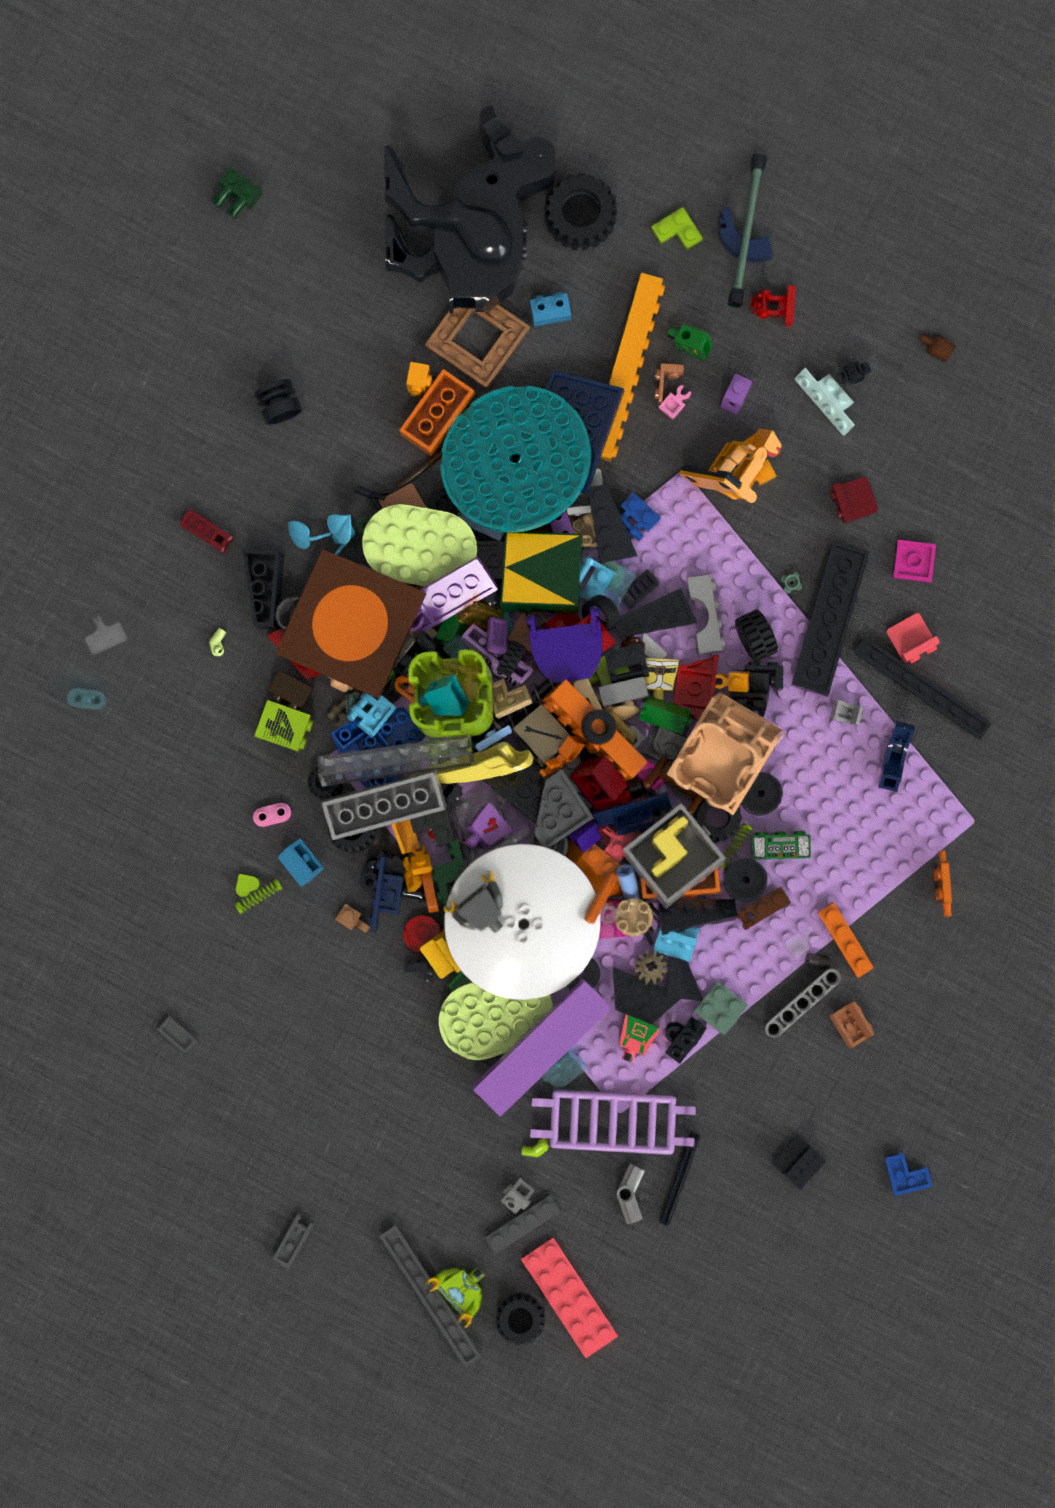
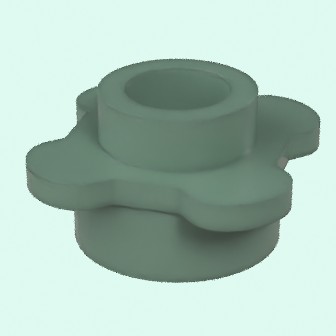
(796, 582)

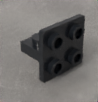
(799, 1162)

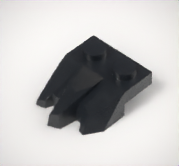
(758, 694)

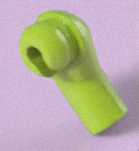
(536, 1151)

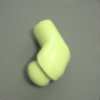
(216, 644)

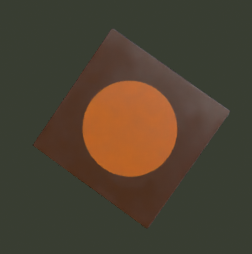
(350, 623)

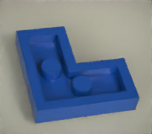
(904, 1180)

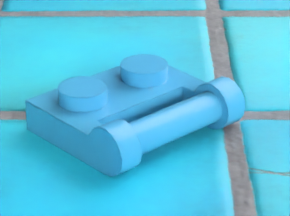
(599, 580)

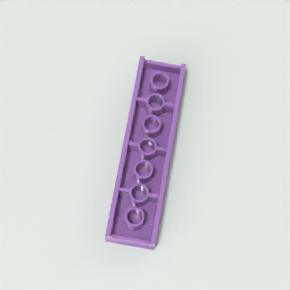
(541, 1047)

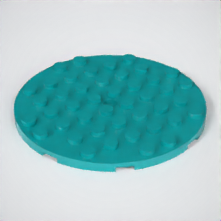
(550, 468)

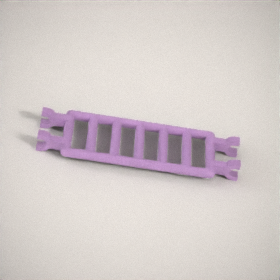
(611, 1145)

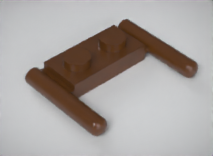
(662, 769)

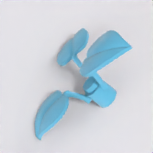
(339, 528)

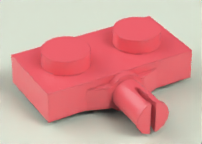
(618, 843)

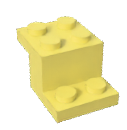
(668, 847)

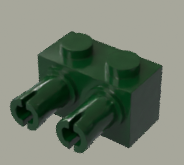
(239, 187)

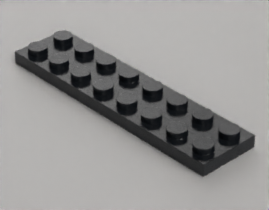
(830, 619)

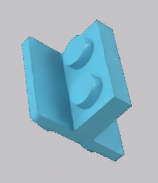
(677, 944)

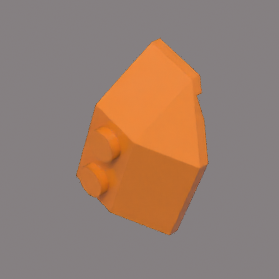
(594, 865)

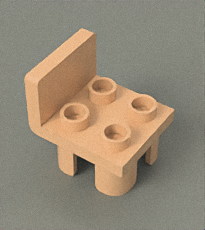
(725, 753)

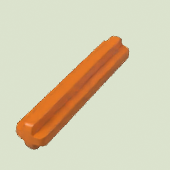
(601, 898)

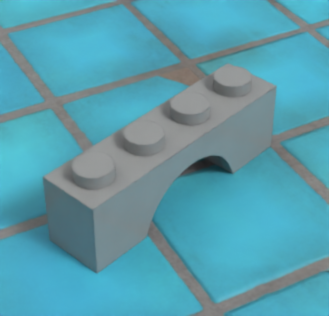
(701, 590)

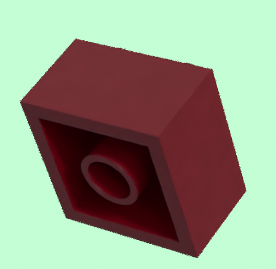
(598, 780)

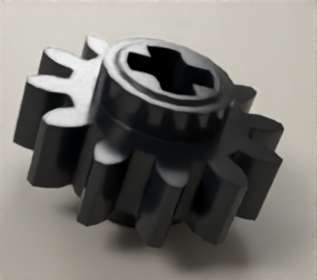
(854, 372)

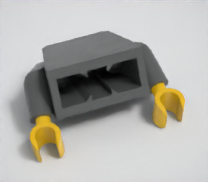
(480, 907)

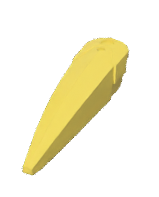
(489, 763)

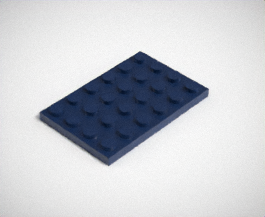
(596, 406)

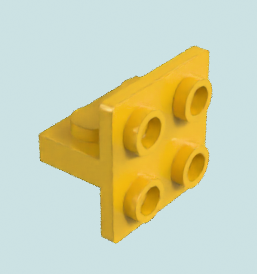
(439, 955)

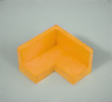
(405, 836)

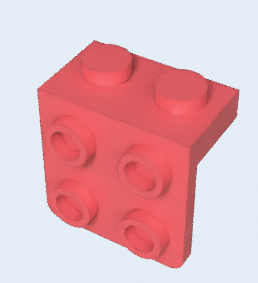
(912, 638)

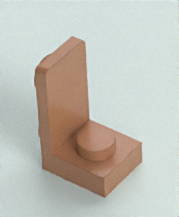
(673, 371)

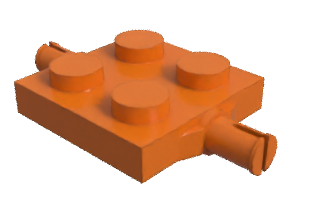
(942, 876)

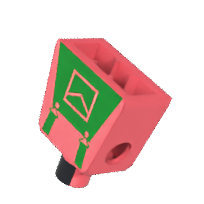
(636, 1037)

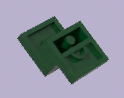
(448, 872)

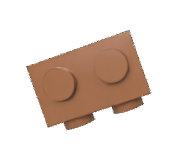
(852, 1024)

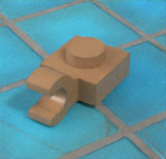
(350, 917)

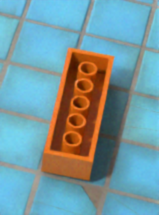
(571, 709)

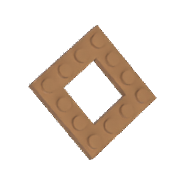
(480, 371)

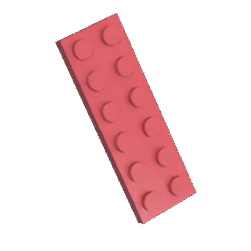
(569, 1297)

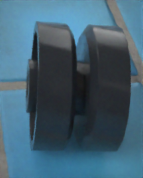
(769, 802)
(756, 876)

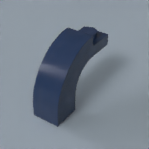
(758, 249)
(895, 756)

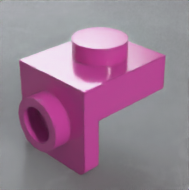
(644, 773)

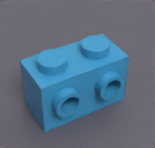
(550, 309)
(300, 862)

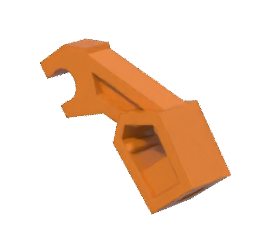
(567, 752)

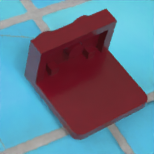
(853, 500)

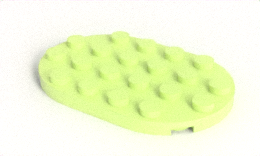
(417, 543)
(485, 1024)

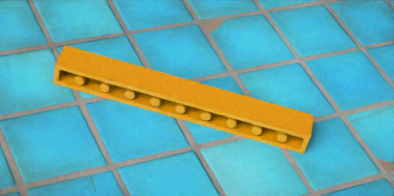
(631, 350)

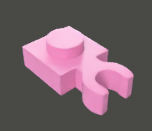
(673, 404)

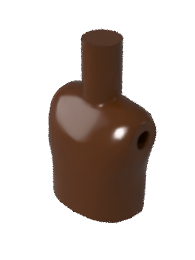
(938, 346)

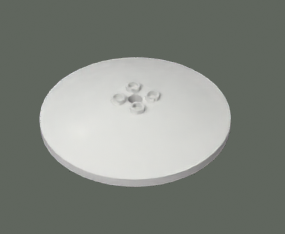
(554, 900)

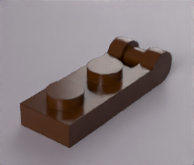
(764, 907)

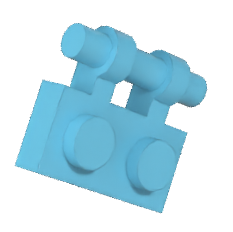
(375, 717)

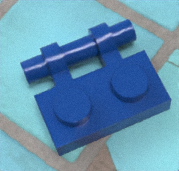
(641, 513)

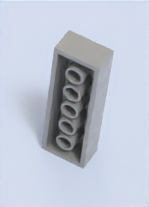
(384, 804)

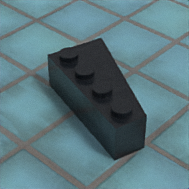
(264, 578)

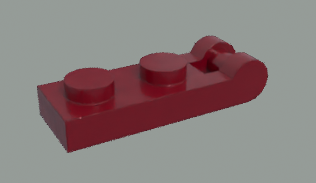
(205, 530)

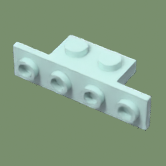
(829, 398)

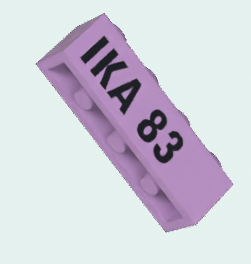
(477, 641)

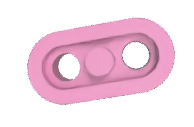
(272, 814)

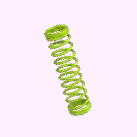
(746, 827)
(239, 907)

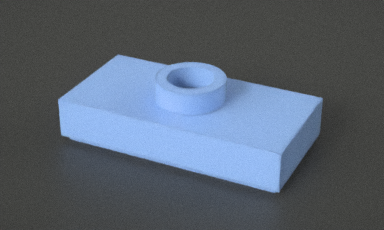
(492, 737)

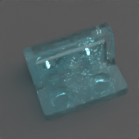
(565, 1070)

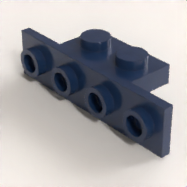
(633, 815)
(388, 893)

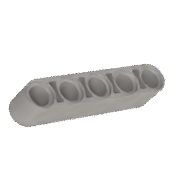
(811, 1001)

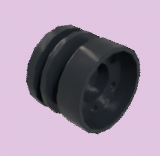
(277, 401)

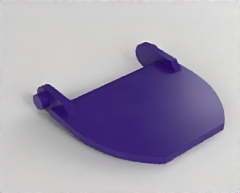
(569, 650)

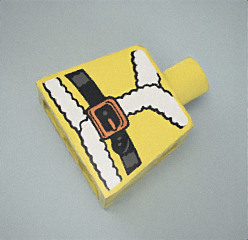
(661, 676)

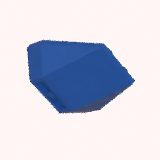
(397, 730)

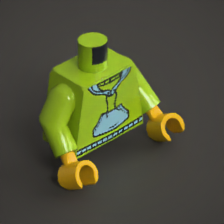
(460, 1290)

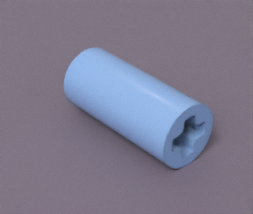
(628, 882)

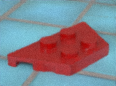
(696, 685)

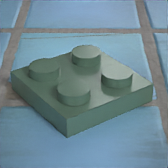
(720, 1008)

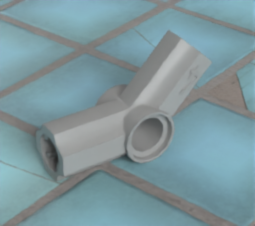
(629, 1206)

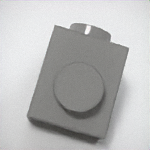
(846, 712)

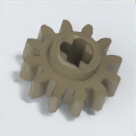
(646, 961)

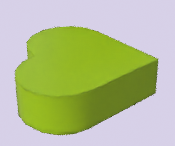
(246, 884)

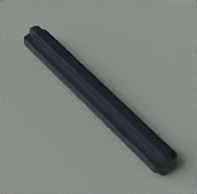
(679, 1180)

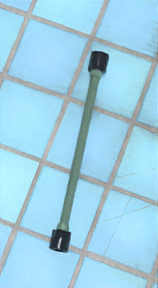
(736, 294)

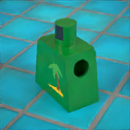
(691, 341)

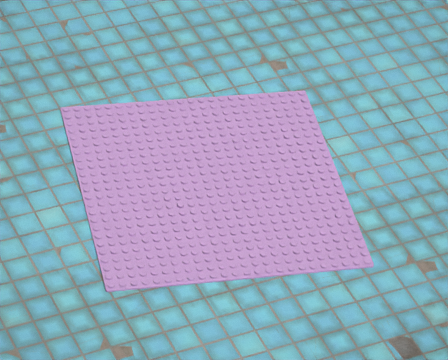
(828, 773)

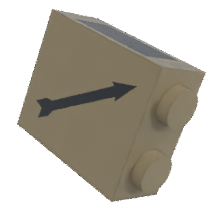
(541, 735)

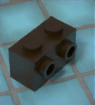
(290, 690)

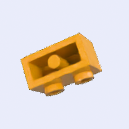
(419, 379)

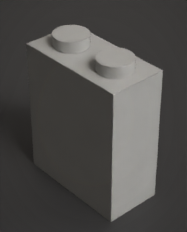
(618, 693)

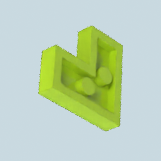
(680, 225)

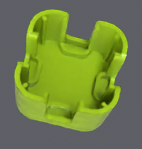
(479, 714)

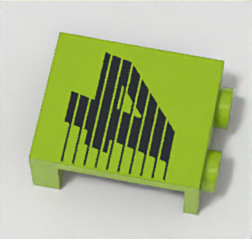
(284, 726)

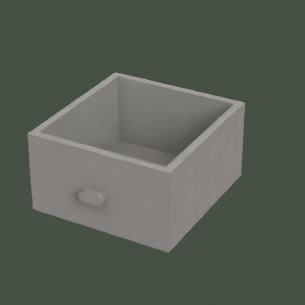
(700, 860)

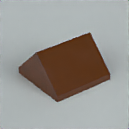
(521, 634)

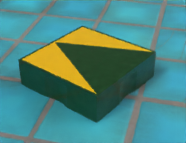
(541, 572)

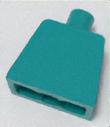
(445, 697)

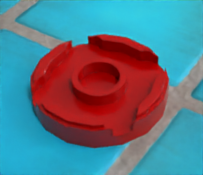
(419, 931)

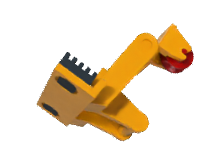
(736, 485)

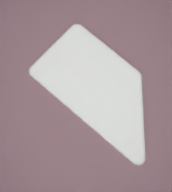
(653, 650)

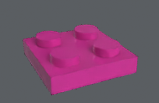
(914, 561)

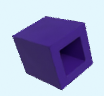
(586, 835)

